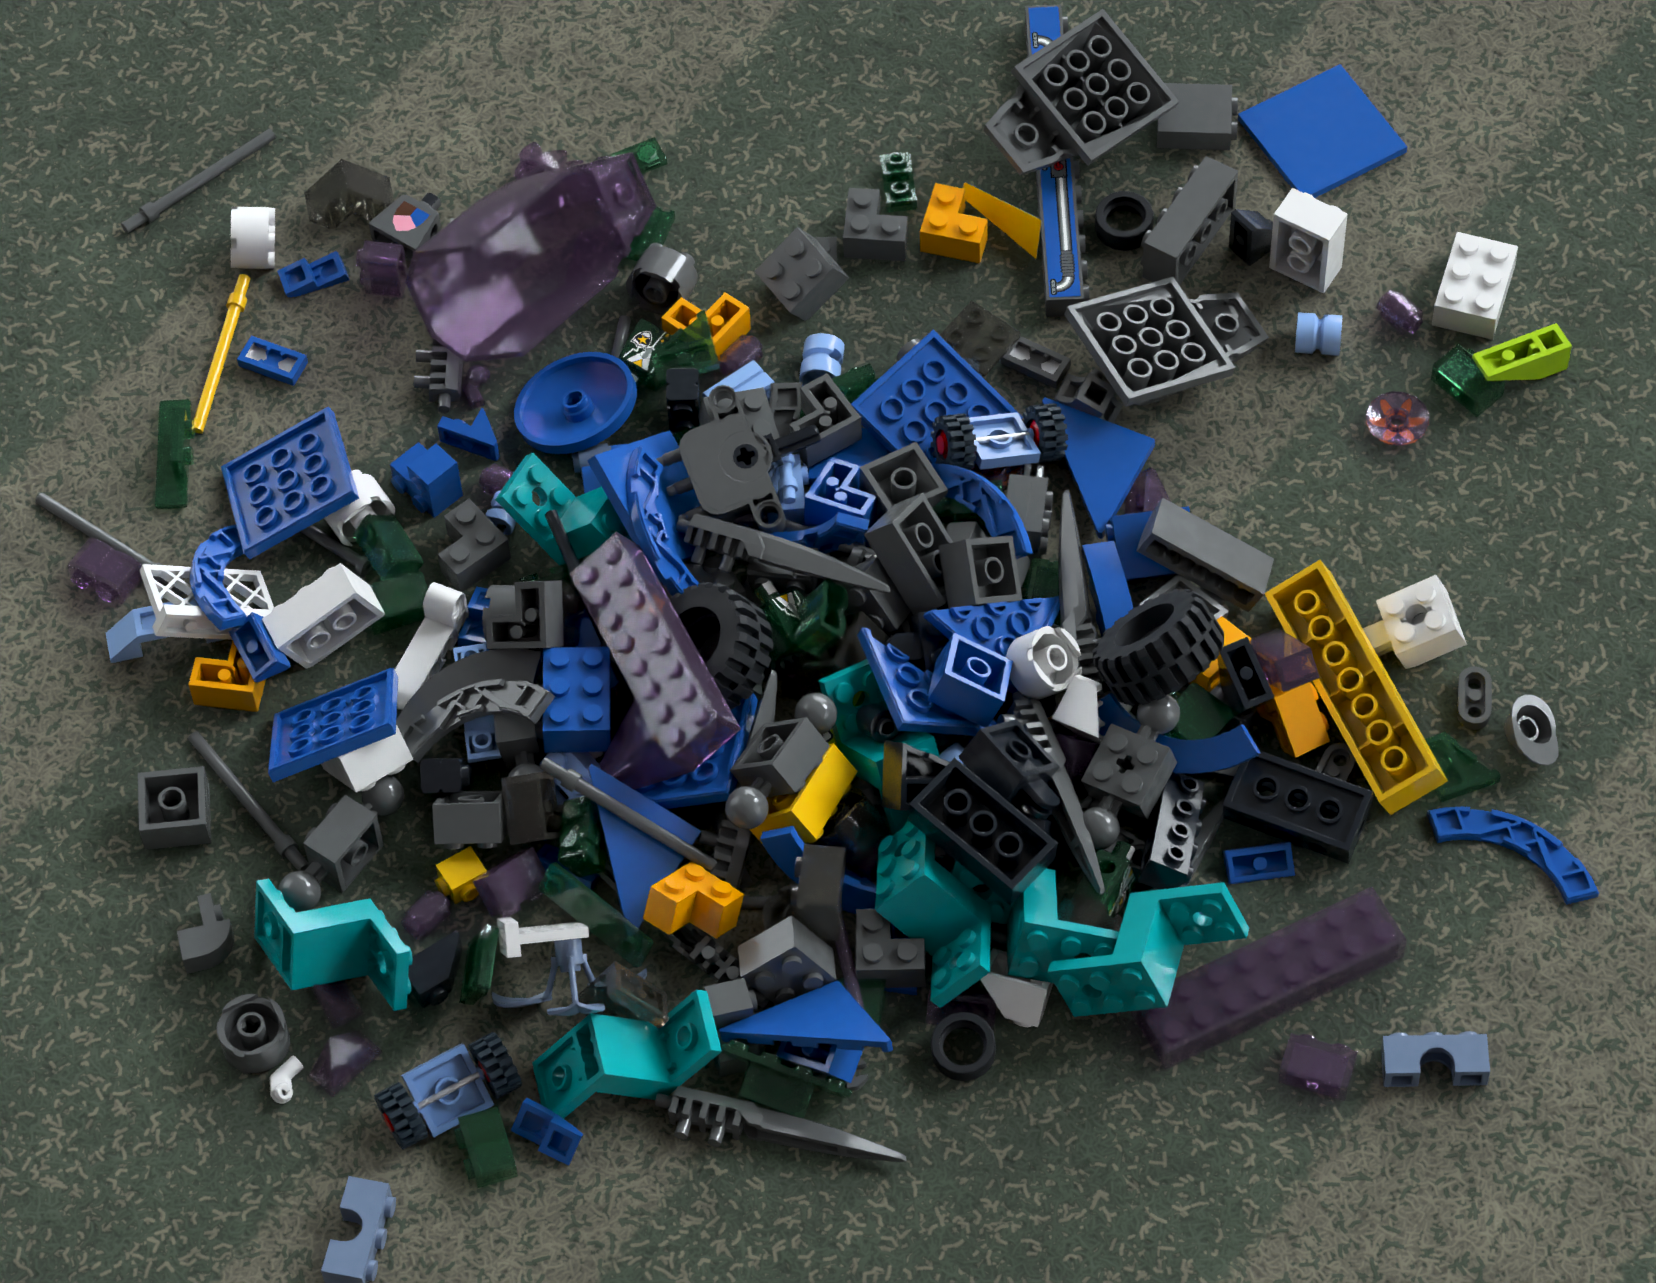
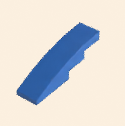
(1106, 583)

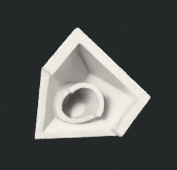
(1080, 708)

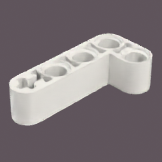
(444, 616)

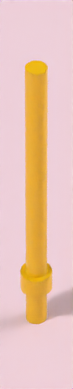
(235, 304)

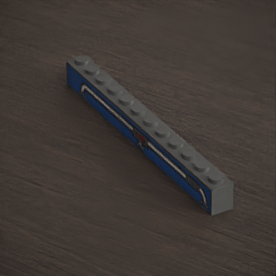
(1058, 193)

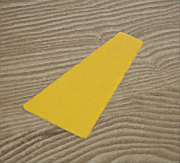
(1011, 220)

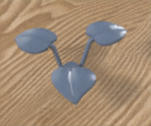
(569, 957)

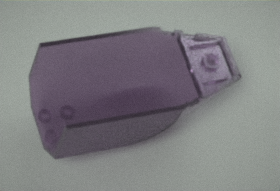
(528, 257)

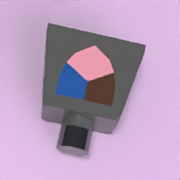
(407, 223)

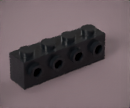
(1171, 834)

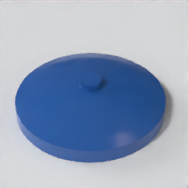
(575, 402)

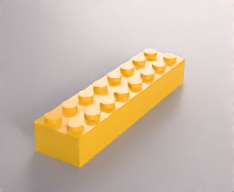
(1357, 688)

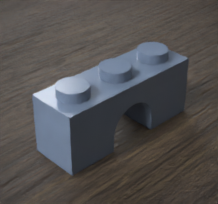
(1462, 1053)
(369, 1206)

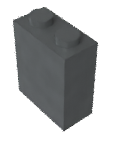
(1200, 118)

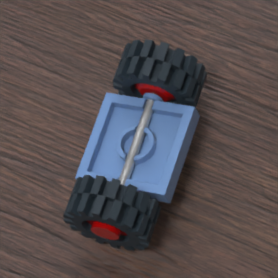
(1000, 438)
(447, 1090)

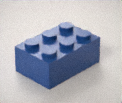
(582, 702)

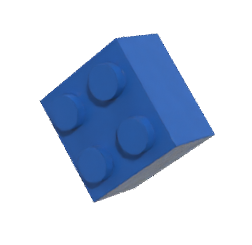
(970, 680)

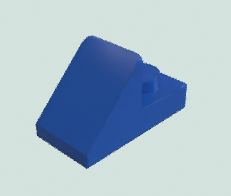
(474, 438)

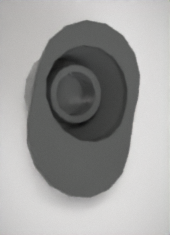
(1530, 722)

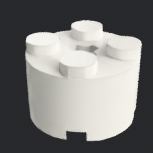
(252, 237)
(371, 501)
(1044, 662)

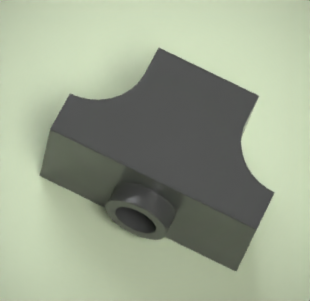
(1090, 396)

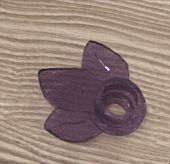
(533, 157)

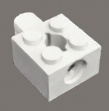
(1420, 637)

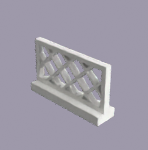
(189, 620)
(512, 936)

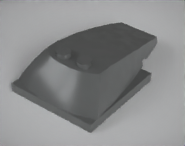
(1078, 98)
(1161, 342)

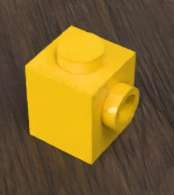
(457, 874)

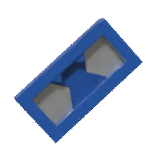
(272, 360)

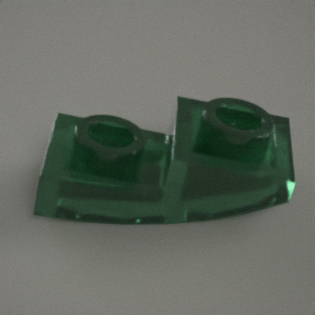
(898, 182)

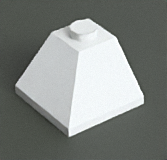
(1016, 997)

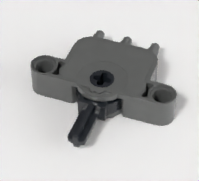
(717, 467)

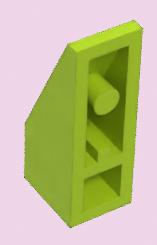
(1526, 356)

